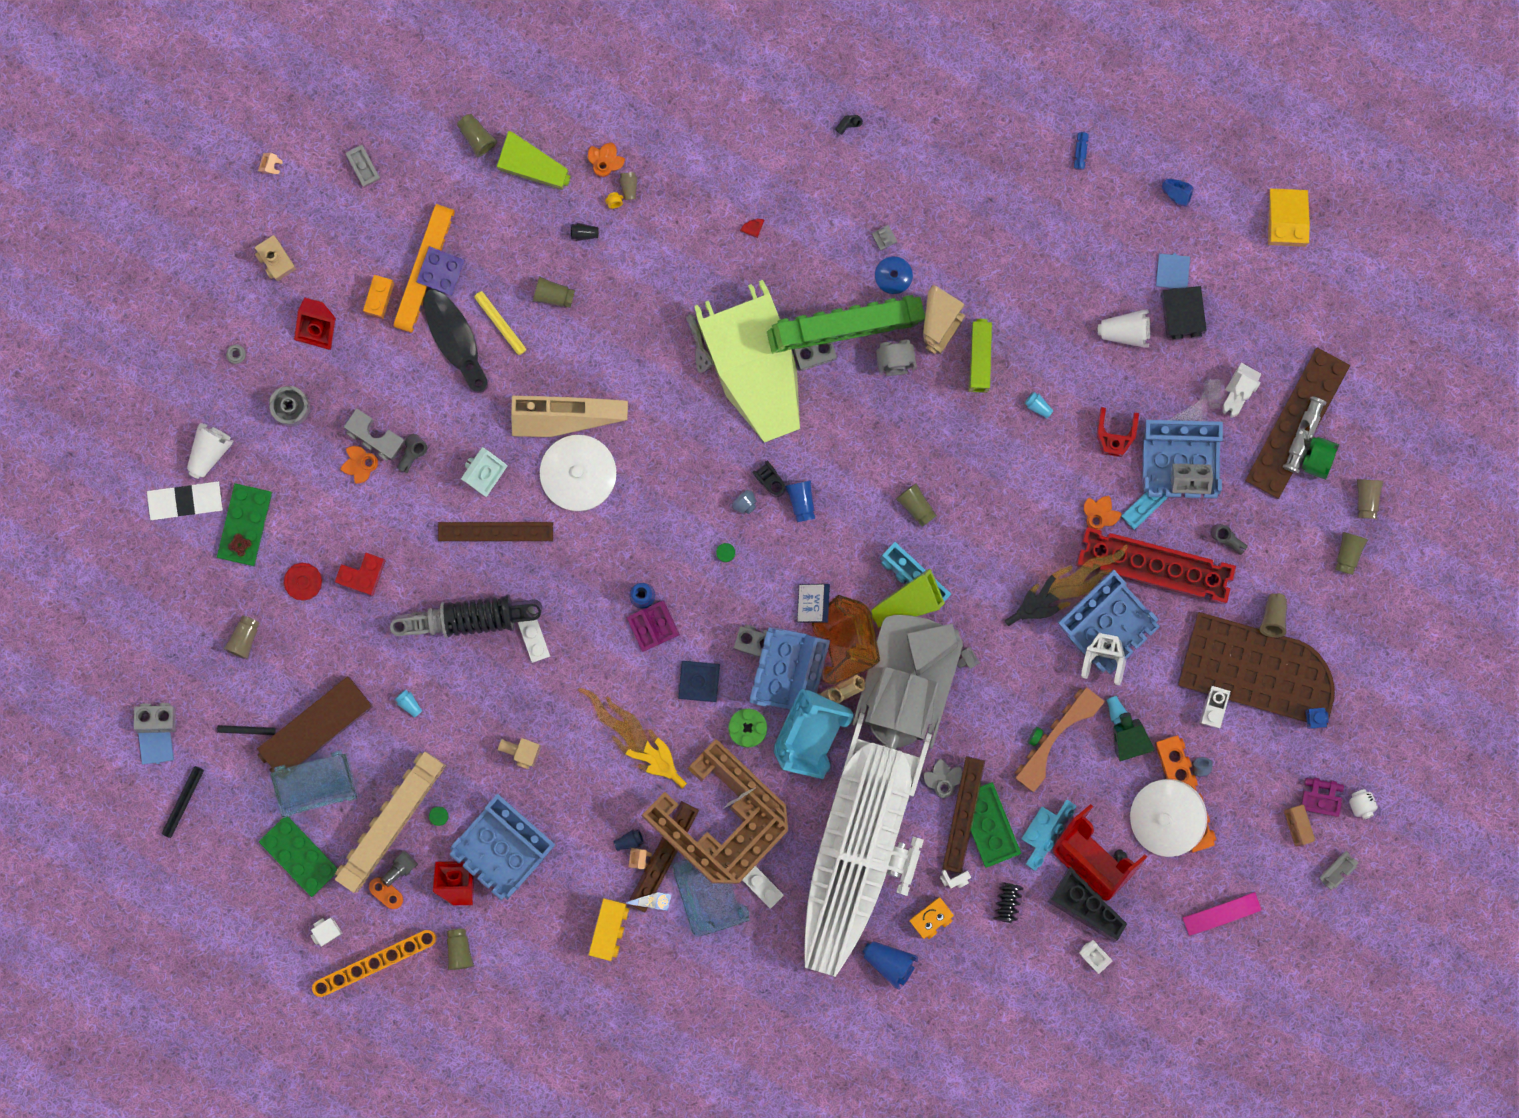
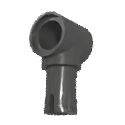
(412, 452)
(1228, 539)
(402, 866)

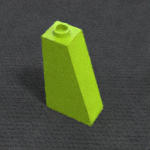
(528, 162)
(980, 356)
(912, 599)

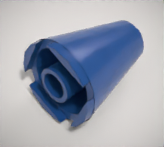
(890, 962)

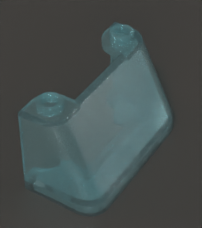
(314, 784)
(707, 904)

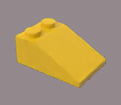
(1288, 217)

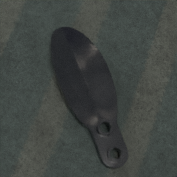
(454, 337)

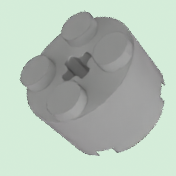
(896, 358)
(293, 396)

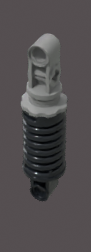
(467, 619)

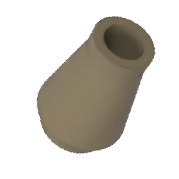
(629, 184)

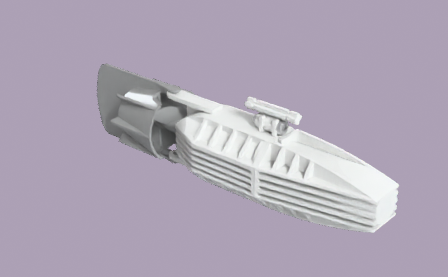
(874, 795)

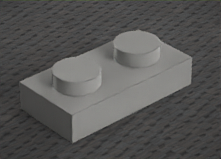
(362, 166)

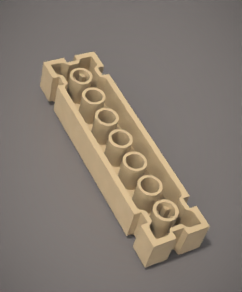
(390, 822)

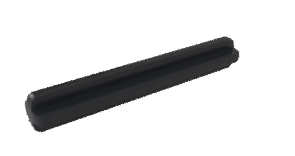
(182, 802)

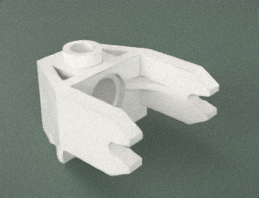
(1240, 388)
(1099, 648)

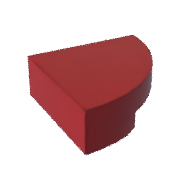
(753, 227)

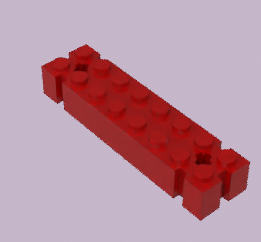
(1160, 566)

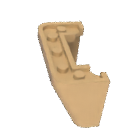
(941, 319)

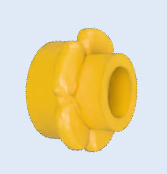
(614, 200)

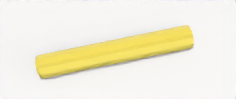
(500, 323)

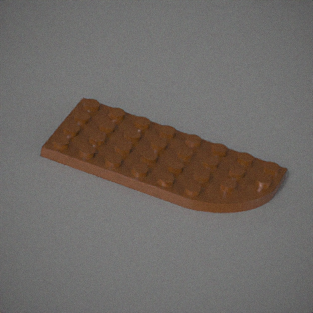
(1258, 669)

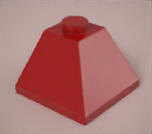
(315, 324)
(453, 883)

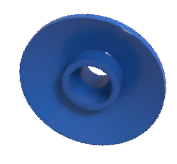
(887, 282)

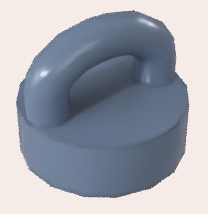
(1202, 766)

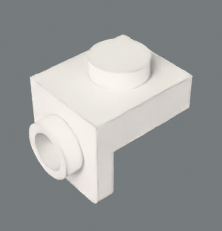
(960, 880)
(1095, 956)

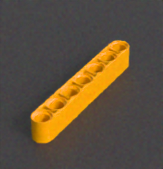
(415, 292)
(367, 970)

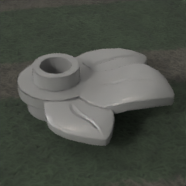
(943, 775)

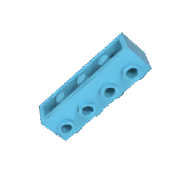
(906, 567)

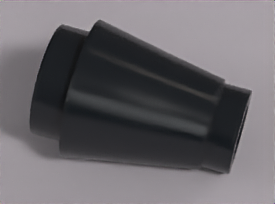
(583, 232)

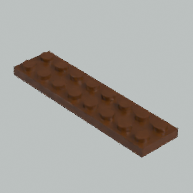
(1319, 379)

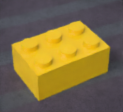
(609, 929)

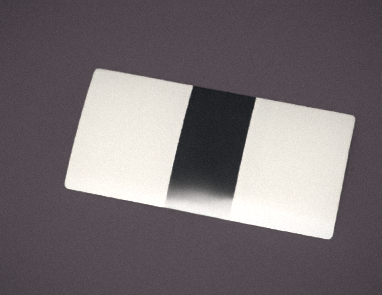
(184, 500)

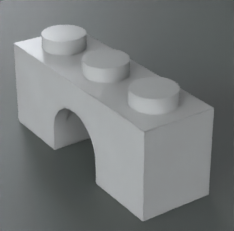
(359, 426)

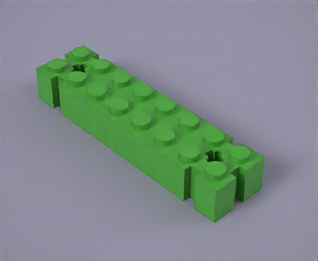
(846, 324)

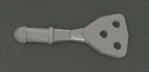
(702, 358)

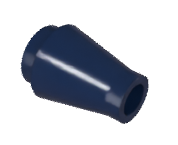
(630, 840)

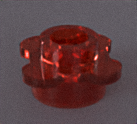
(234, 544)

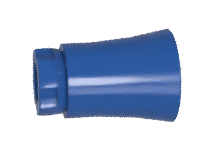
(801, 500)
(645, 602)

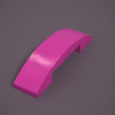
(1222, 914)

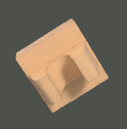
(268, 162)
(638, 858)

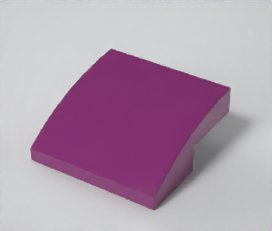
(653, 626)

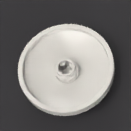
(578, 473)
(1168, 817)

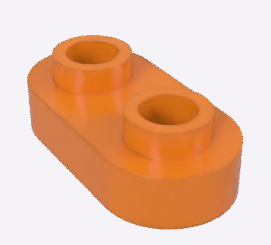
(385, 894)

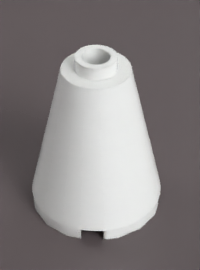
(1127, 329)
(207, 449)

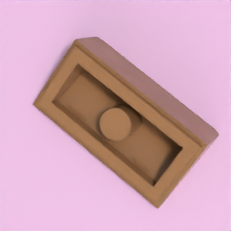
(1299, 825)

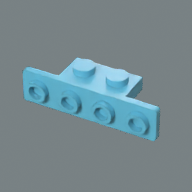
(1045, 830)

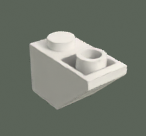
(1214, 707)

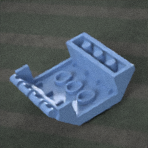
(1179, 443)
(1111, 611)
(786, 666)
(501, 848)

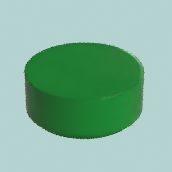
(725, 552)
(1035, 736)
(438, 816)

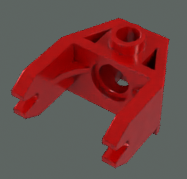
(1123, 442)

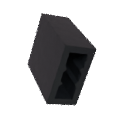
(1184, 312)

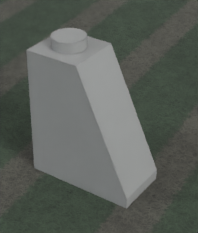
(931, 646)

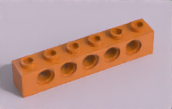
(1175, 744)

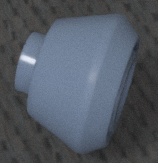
(745, 502)

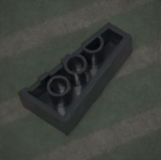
(1086, 906)

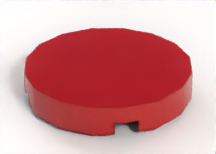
(302, 581)

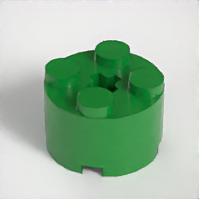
(1321, 457)

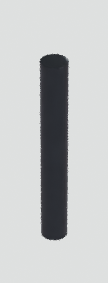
(246, 730)

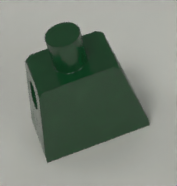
(1130, 738)

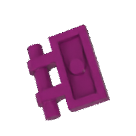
(1322, 803)

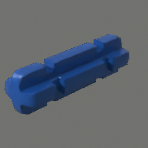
(1081, 150)

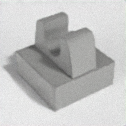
(884, 237)
(969, 658)

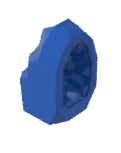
(1178, 191)

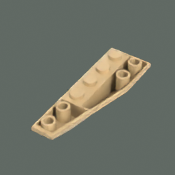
(563, 415)

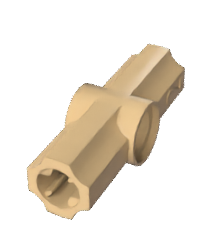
(844, 689)

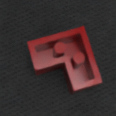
(366, 578)

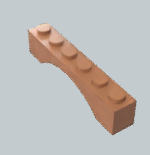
(1034, 771)

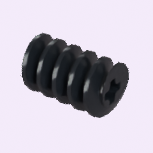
(1008, 903)

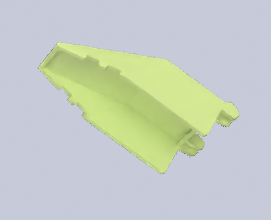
(753, 378)

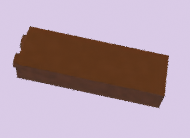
(315, 726)

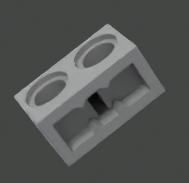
(816, 357)
(1191, 478)
(752, 648)
(154, 724)

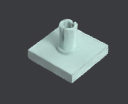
(483, 471)

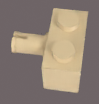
(275, 258)
(525, 752)

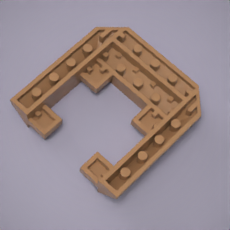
(760, 810)

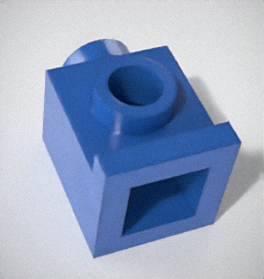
(1316, 718)

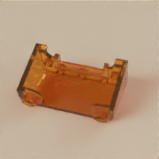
(851, 639)

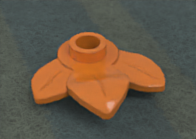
(607, 157)
(356, 464)
(1102, 511)

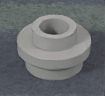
(231, 350)

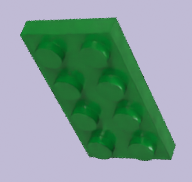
(245, 517)
(992, 829)
(299, 856)

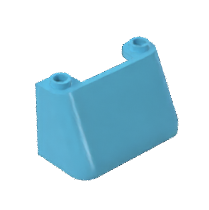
(809, 734)

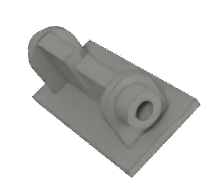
(1332, 876)

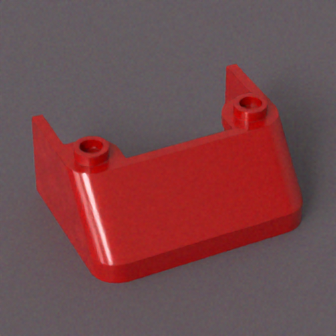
(1091, 861)

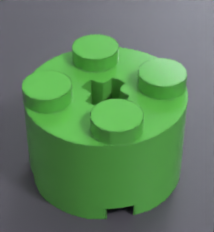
(747, 739)

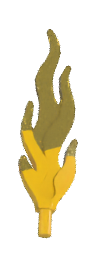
(634, 735)

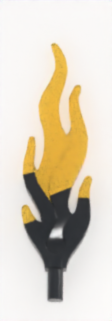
(1068, 587)

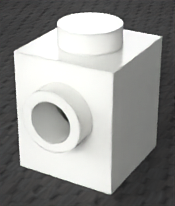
(325, 931)

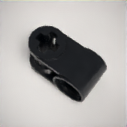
(769, 478)

